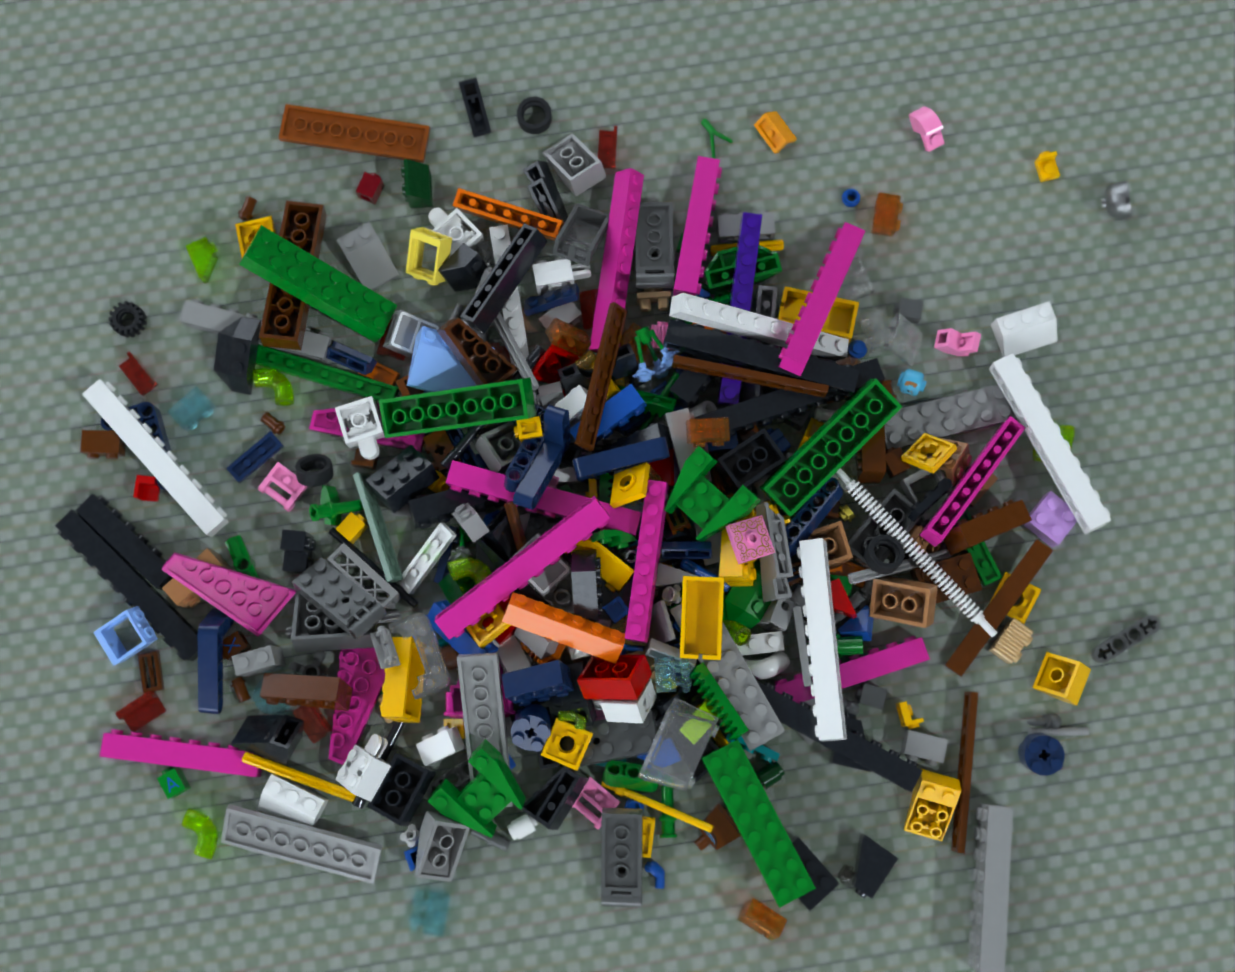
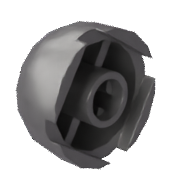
(1117, 200)

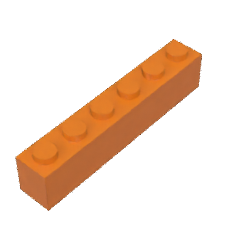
(506, 213)
(564, 627)

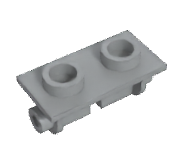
(384, 648)

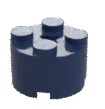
(531, 727)
(1051, 760)

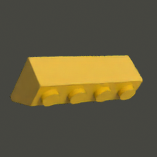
(613, 570)

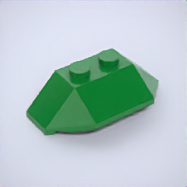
(721, 268)
(746, 603)

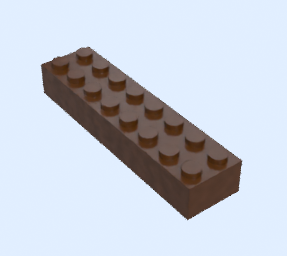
(284, 314)

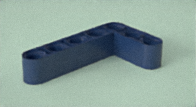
(151, 420)
(524, 456)
(619, 458)
(547, 459)
(811, 509)
(210, 661)

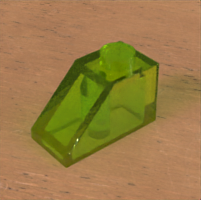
(203, 257)

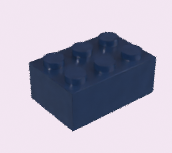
(537, 683)

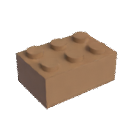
(181, 594)
(903, 601)

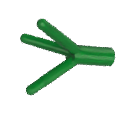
(711, 130)

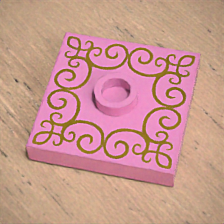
(750, 539)

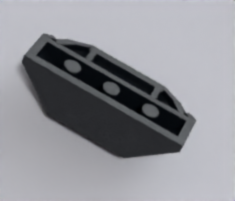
(237, 354)

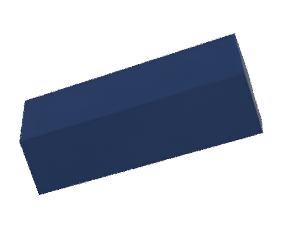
(351, 358)
(687, 546)

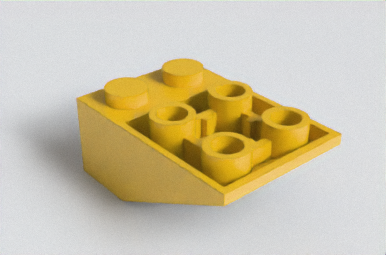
(932, 805)

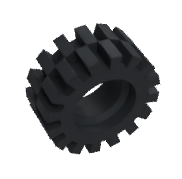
(118, 314)

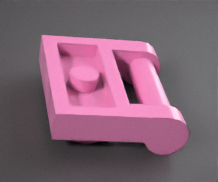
(287, 481)
(598, 797)

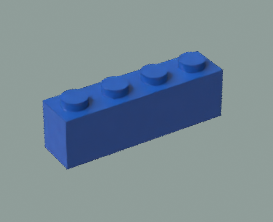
(616, 412)
(463, 644)

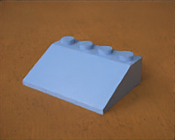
(435, 365)

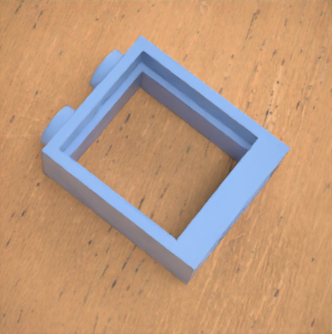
(116, 651)

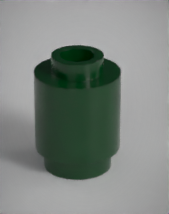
(770, 774)

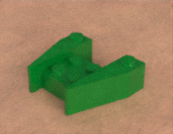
(704, 501)
(483, 796)

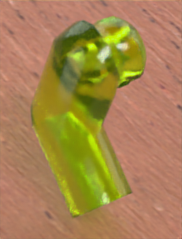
(573, 717)

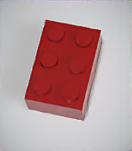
(615, 681)

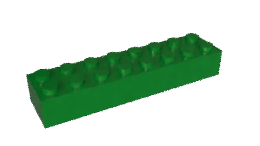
(318, 284)
(458, 408)
(830, 447)
(758, 823)

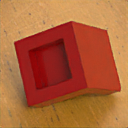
(146, 488)

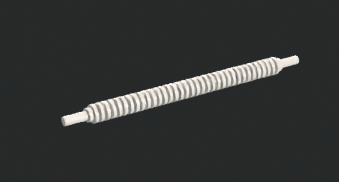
(977, 616)

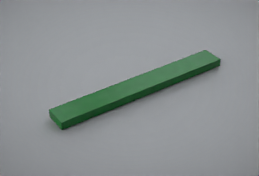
(324, 374)

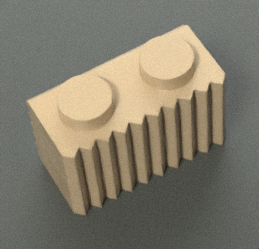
(1011, 641)

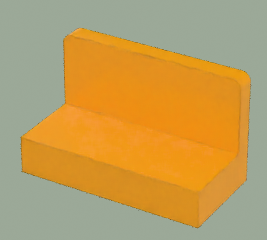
(774, 131)

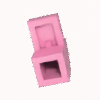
(929, 126)
(957, 343)

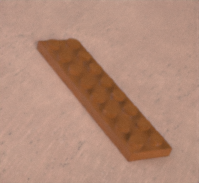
(354, 133)

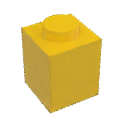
(352, 527)

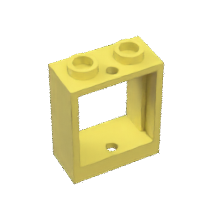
(418, 238)

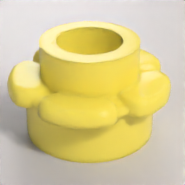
(846, 513)

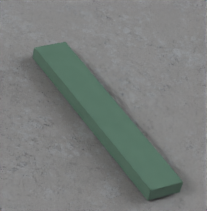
(378, 529)

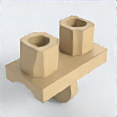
(653, 295)

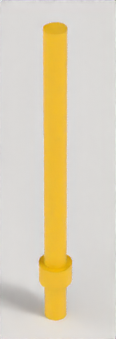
(661, 807)

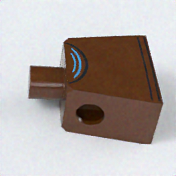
(723, 830)

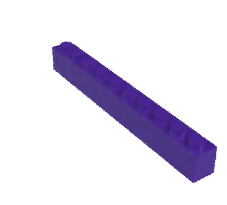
(742, 289)

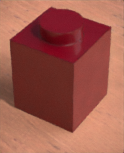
(370, 187)

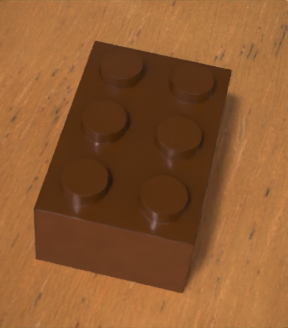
(959, 569)

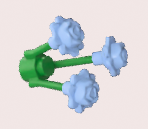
(660, 368)

